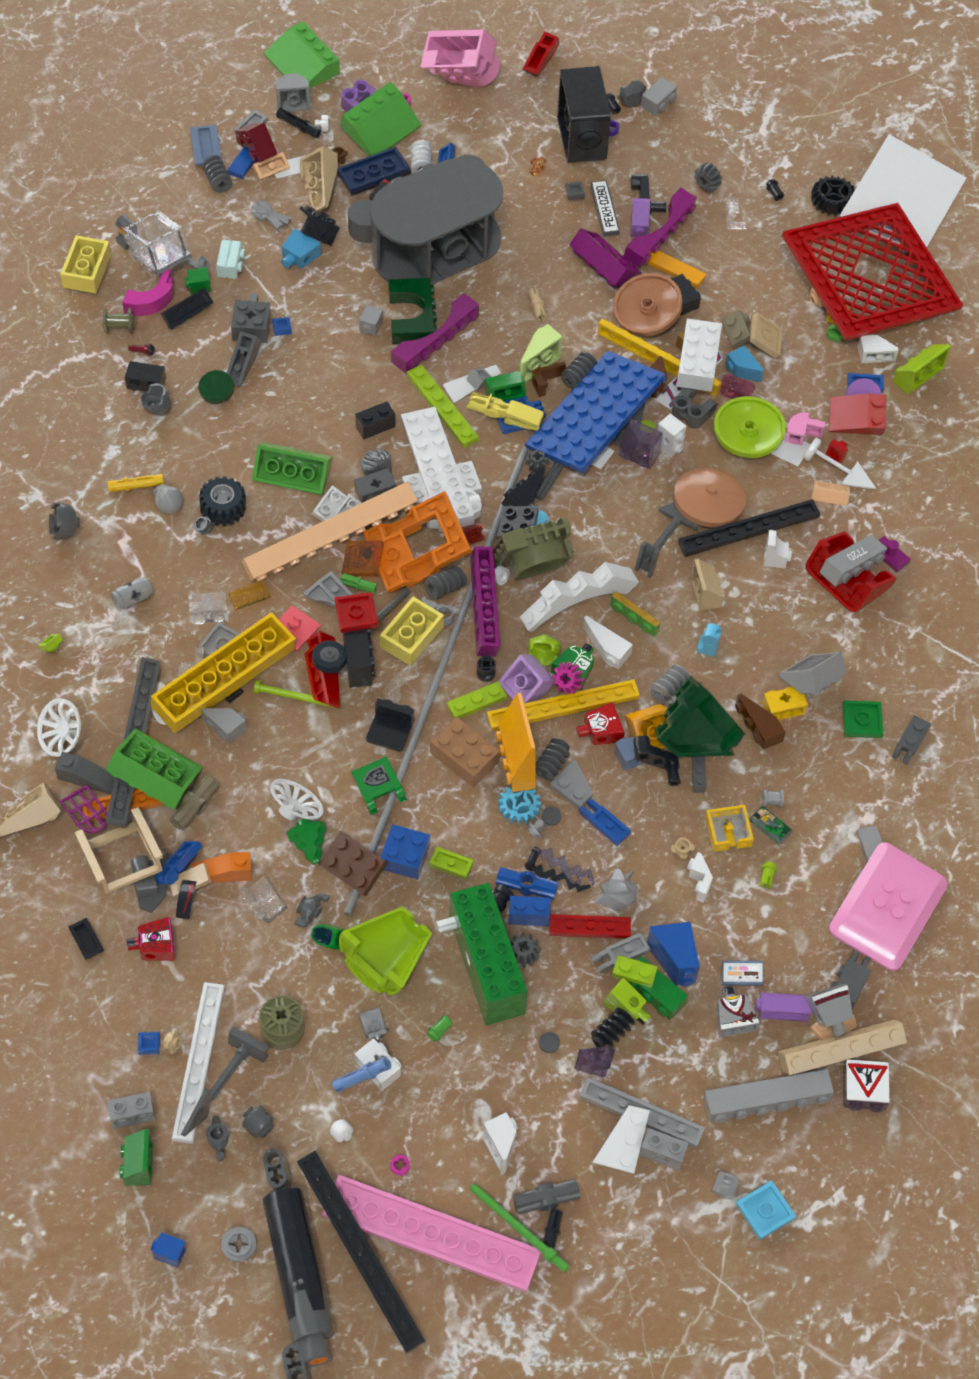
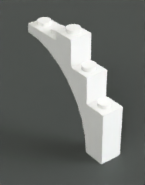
(581, 586)

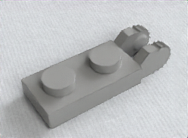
(630, 947)

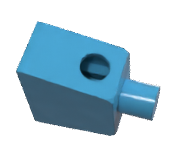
(299, 250)

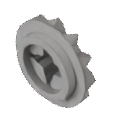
(231, 1237)

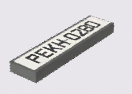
(605, 208)

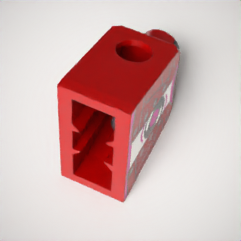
(154, 941)

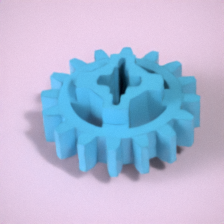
(524, 810)

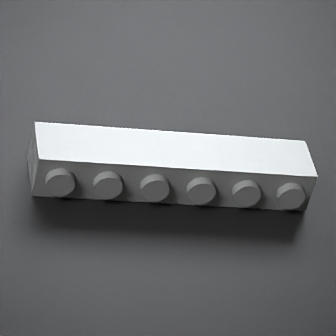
(768, 1096)

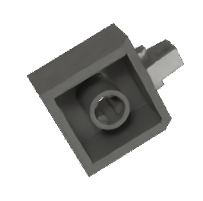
(251, 317)

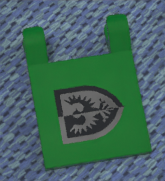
(376, 781)

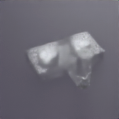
(732, 208)

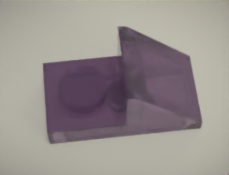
(595, 1060)

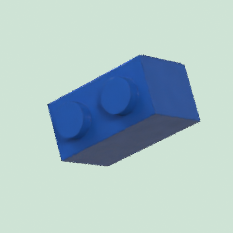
(529, 911)

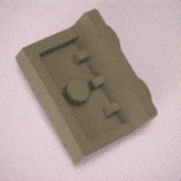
(737, 328)

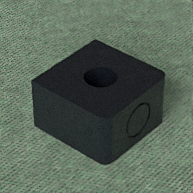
(583, 114)

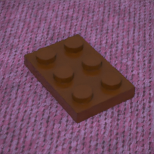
(353, 863)

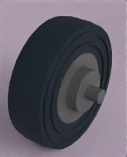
(329, 657)

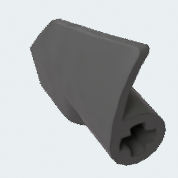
(148, 891)

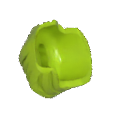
(544, 649)

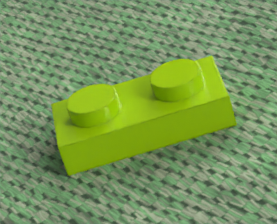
(451, 863)
(634, 971)

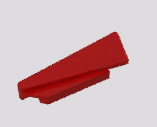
(323, 685)

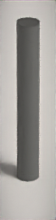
(392, 604)

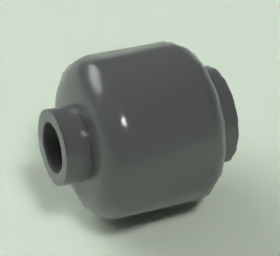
(258, 1121)

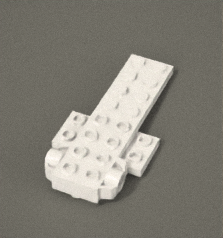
(439, 468)

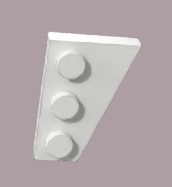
(625, 1141)

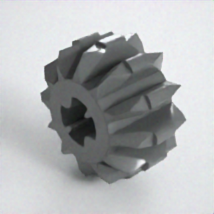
(708, 177)
(530, 948)

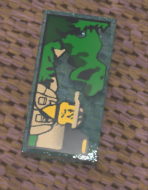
(770, 825)

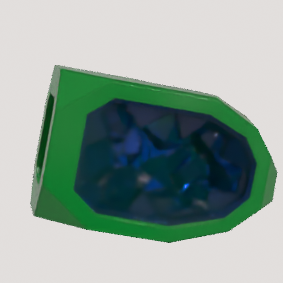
(327, 935)

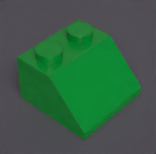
(137, 1159)

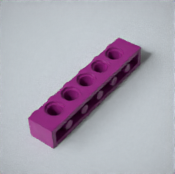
(484, 601)

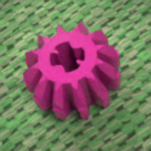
(571, 672)

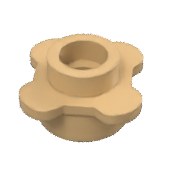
(682, 842)
(172, 1041)

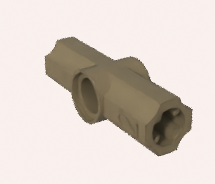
(194, 802)

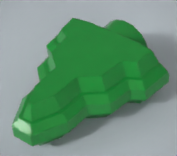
(308, 838)

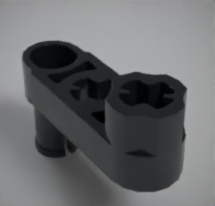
(641, 182)
(657, 757)

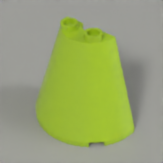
(384, 949)

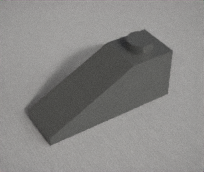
(243, 357)
(83, 772)

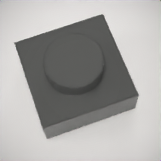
(574, 190)

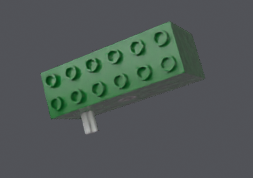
(486, 953)

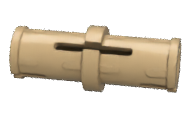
(537, 304)

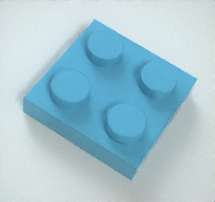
(765, 1210)

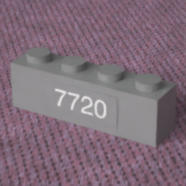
(853, 560)

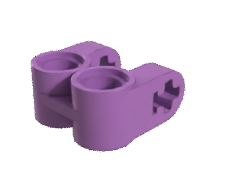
(353, 96)

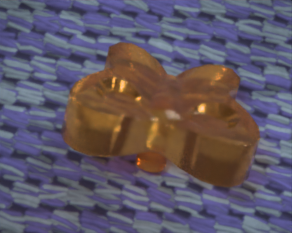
(538, 165)

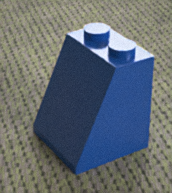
(675, 951)

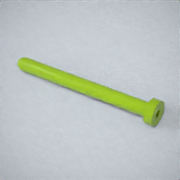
(259, 687)

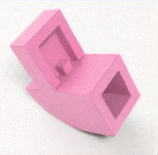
(801, 425)

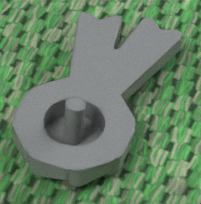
(263, 211)

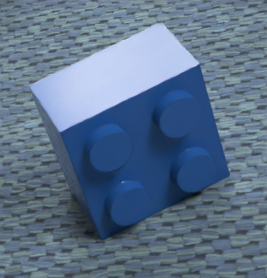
(405, 851)

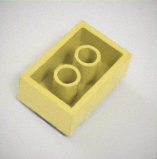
(85, 264)
(411, 631)

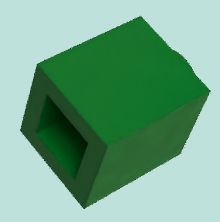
(197, 279)

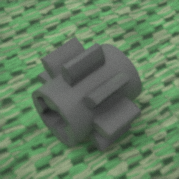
(536, 460)

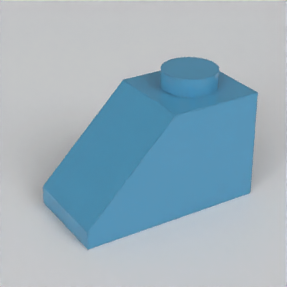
(744, 365)

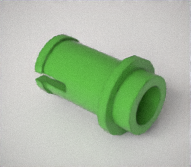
(435, 1033)

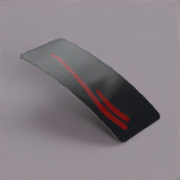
(185, 899)

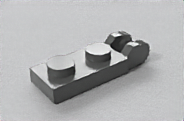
(912, 738)

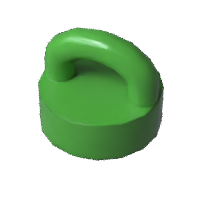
(834, 334)

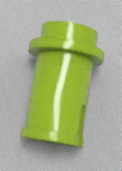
(769, 870)

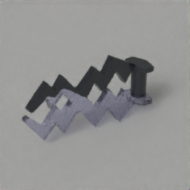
(566, 872)

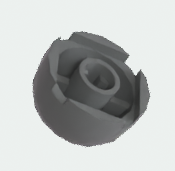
(63, 521)

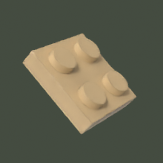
(766, 335)

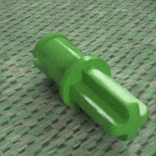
(358, 583)

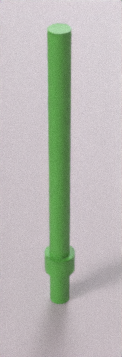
(548, 1253)

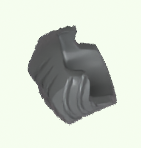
(632, 93)
(156, 399)
(376, 461)

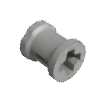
(773, 797)

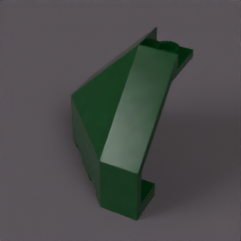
(698, 724)

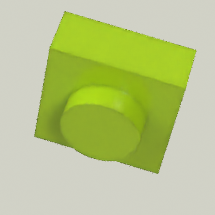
(51, 643)

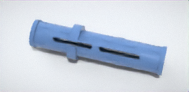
(369, 1071)

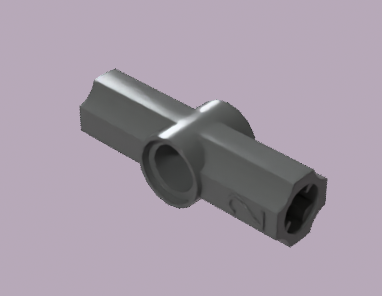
(546, 1197)

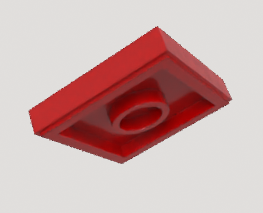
(356, 612)

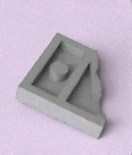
(326, 589)
(572, 785)

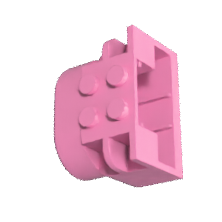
(462, 56)

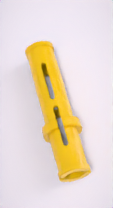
(133, 483)

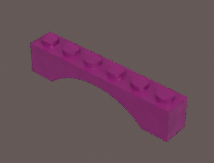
(642, 247)
(411, 353)

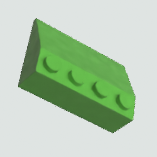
(303, 54)
(380, 120)
(153, 768)

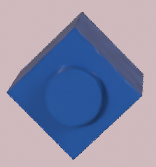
(168, 1249)

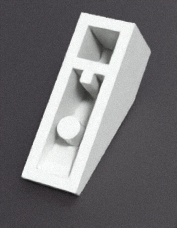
(610, 646)

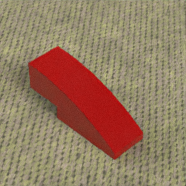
(541, 53)

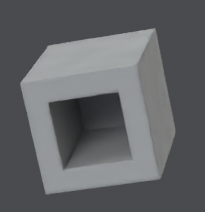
(371, 320)

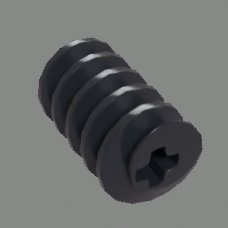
(611, 1028)

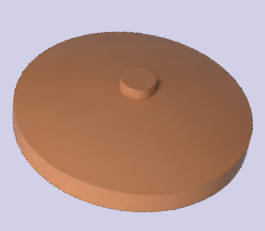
(648, 304)
(709, 497)

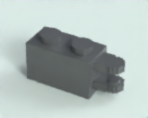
(854, 976)

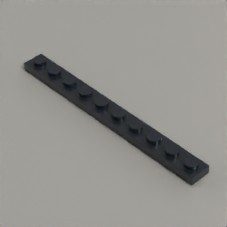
(361, 1252)

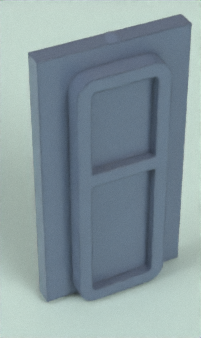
(204, 143)

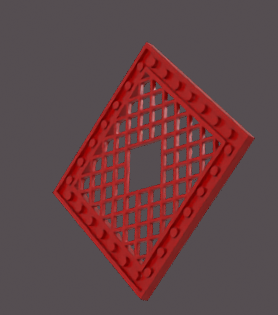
(942, 302)

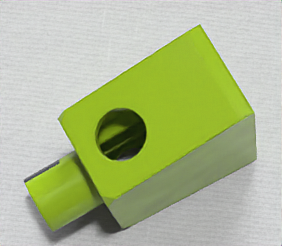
(627, 998)

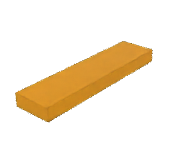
(675, 267)

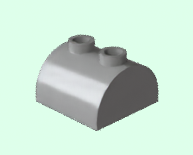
(293, 93)

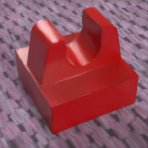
(837, 450)

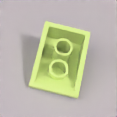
(541, 352)

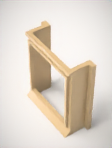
(138, 825)

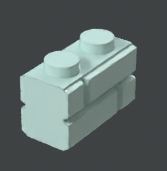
(229, 259)

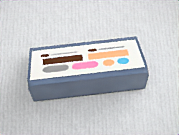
(742, 973)

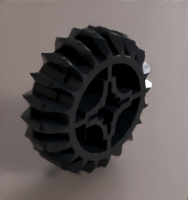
(828, 194)

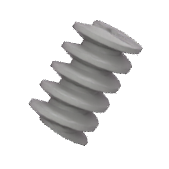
(668, 683)

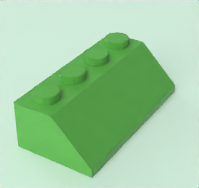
(291, 468)

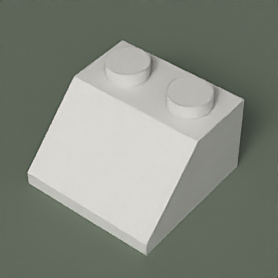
(500, 1138)

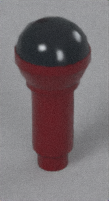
(147, 349)

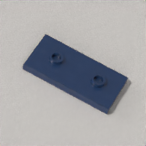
(372, 170)

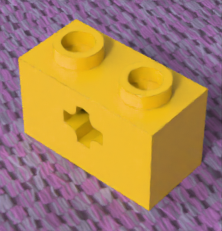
(785, 703)

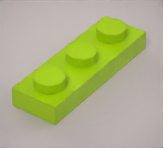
(476, 700)

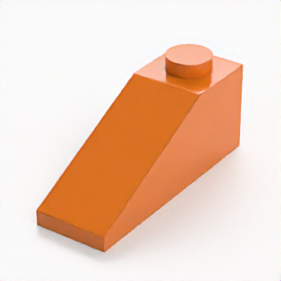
(229, 867)

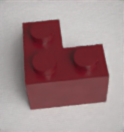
(258, 140)

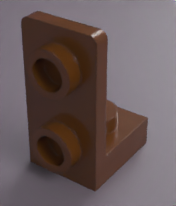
(542, 374)

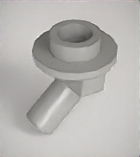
(201, 262)

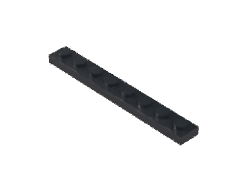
(748, 527)

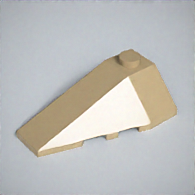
(319, 174)
(35, 810)

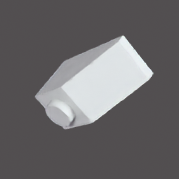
(876, 349)

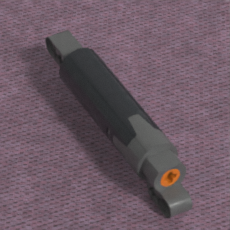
(297, 1271)

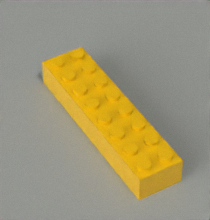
(223, 672)

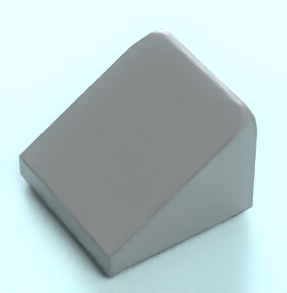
(477, 378)

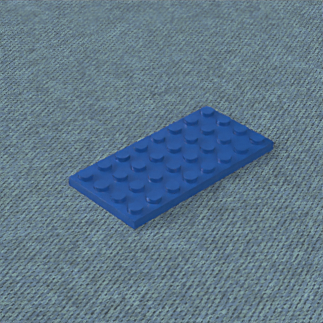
(595, 411)

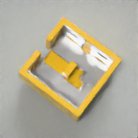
(729, 828)

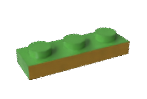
(635, 614)

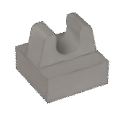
(725, 1185)

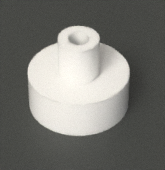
(323, 123)
(501, 575)

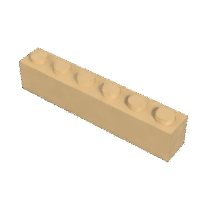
(842, 1047)

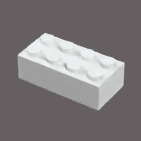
(699, 355)

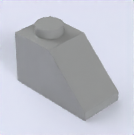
(225, 722)

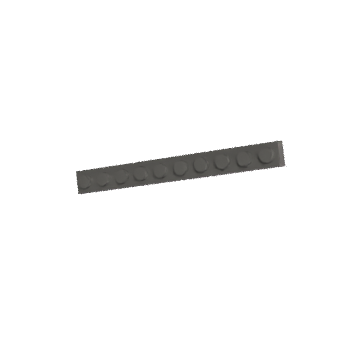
(137, 719)

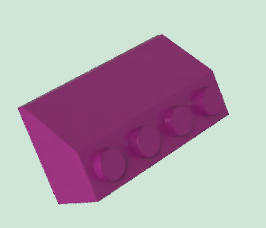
(603, 257)

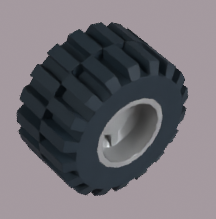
(222, 500)

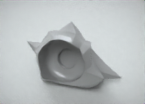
(618, 891)

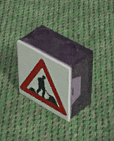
(866, 1085)

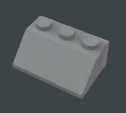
(815, 672)

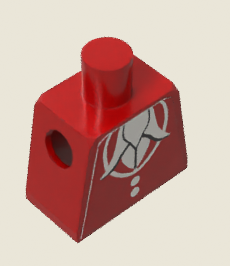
(602, 725)

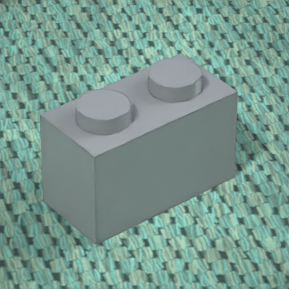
(659, 96)

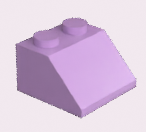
(527, 677)

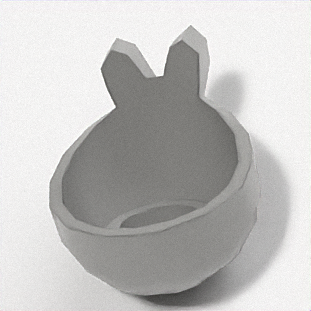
(168, 499)

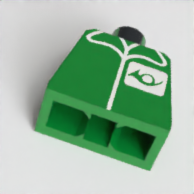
(577, 656)

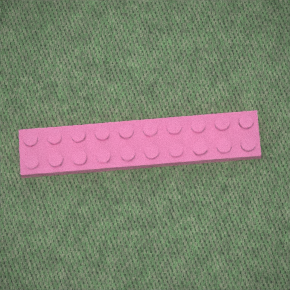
(439, 1235)

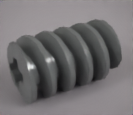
(217, 173)
(578, 369)
(445, 581)
(552, 759)

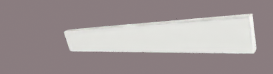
(198, 1058)

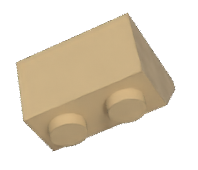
(706, 586)

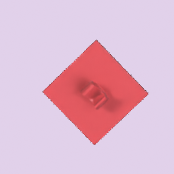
(299, 625)

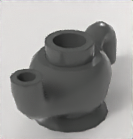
(309, 908)
(217, 1137)

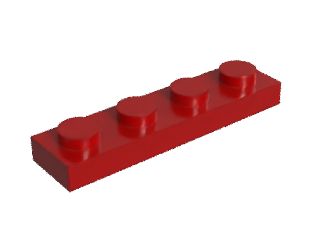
(589, 926)

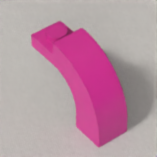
(150, 301)

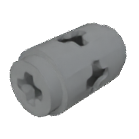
(131, 593)

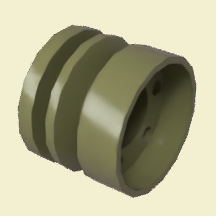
(285, 1032)

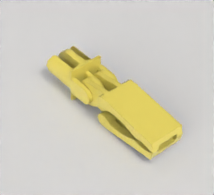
(513, 412)

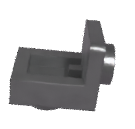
(373, 1024)

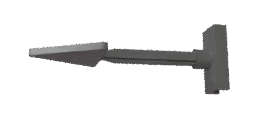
(649, 553)
(245, 1046)

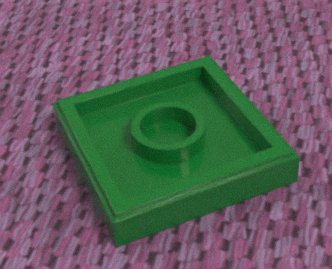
(862, 719)

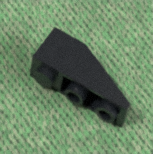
(525, 490)

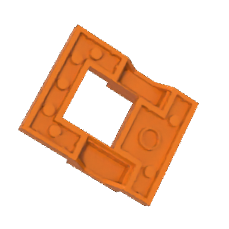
(398, 563)

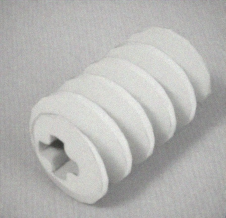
(420, 155)

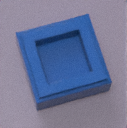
(281, 326)
(148, 1043)

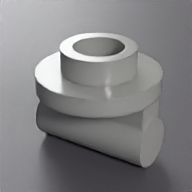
(538, 827)

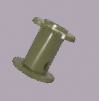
(118, 320)

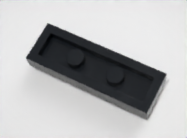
(187, 308)

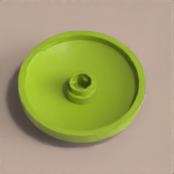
(749, 427)

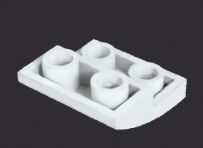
(334, 503)

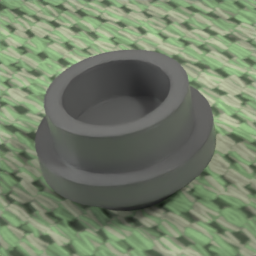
(203, 525)

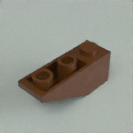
(764, 725)

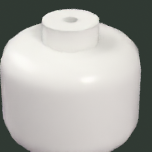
(341, 1130)

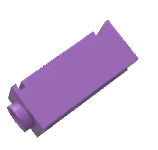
(782, 1007)

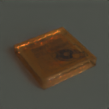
(362, 558)

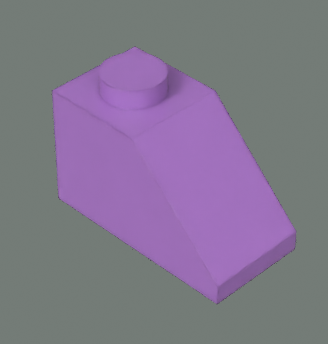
(640, 217)

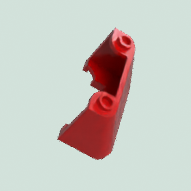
(858, 590)

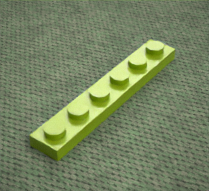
(445, 408)

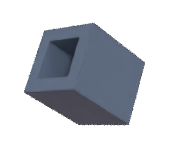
(625, 753)

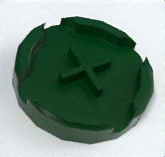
(216, 386)

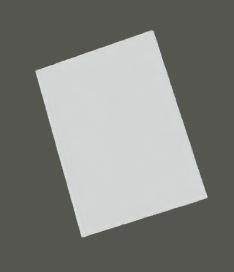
(911, 179)

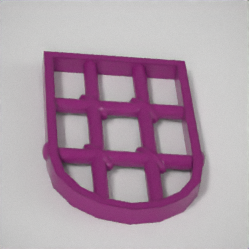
(77, 809)

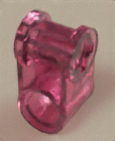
(737, 388)

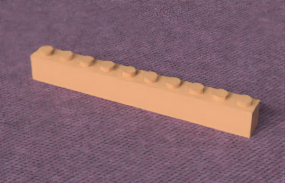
(329, 531)

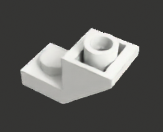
(700, 872)

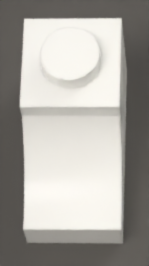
(776, 551)

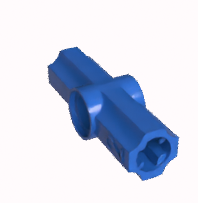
(538, 887)

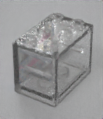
(157, 242)

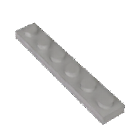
(658, 1119)

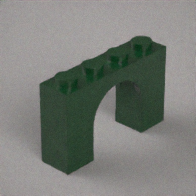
(417, 292)

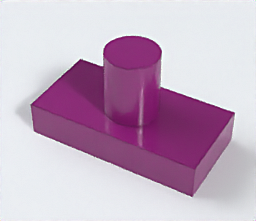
(894, 556)

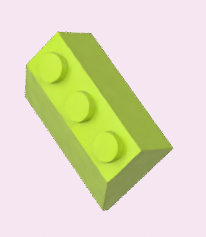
(922, 367)

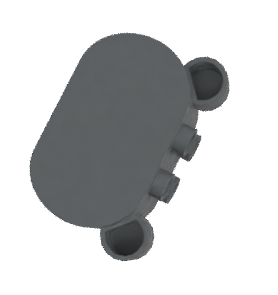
(422, 218)

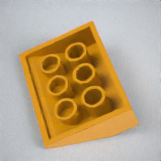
(517, 746)

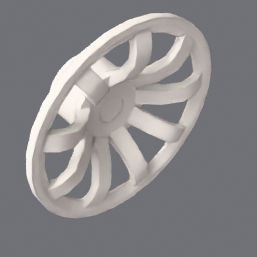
(64, 727)
(291, 806)

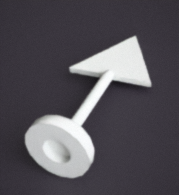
(855, 477)

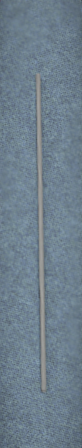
(435, 683)

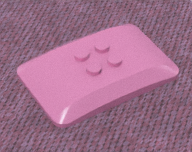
(888, 906)

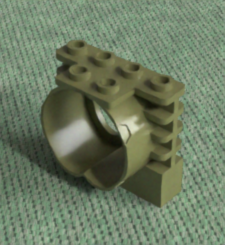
(534, 549)

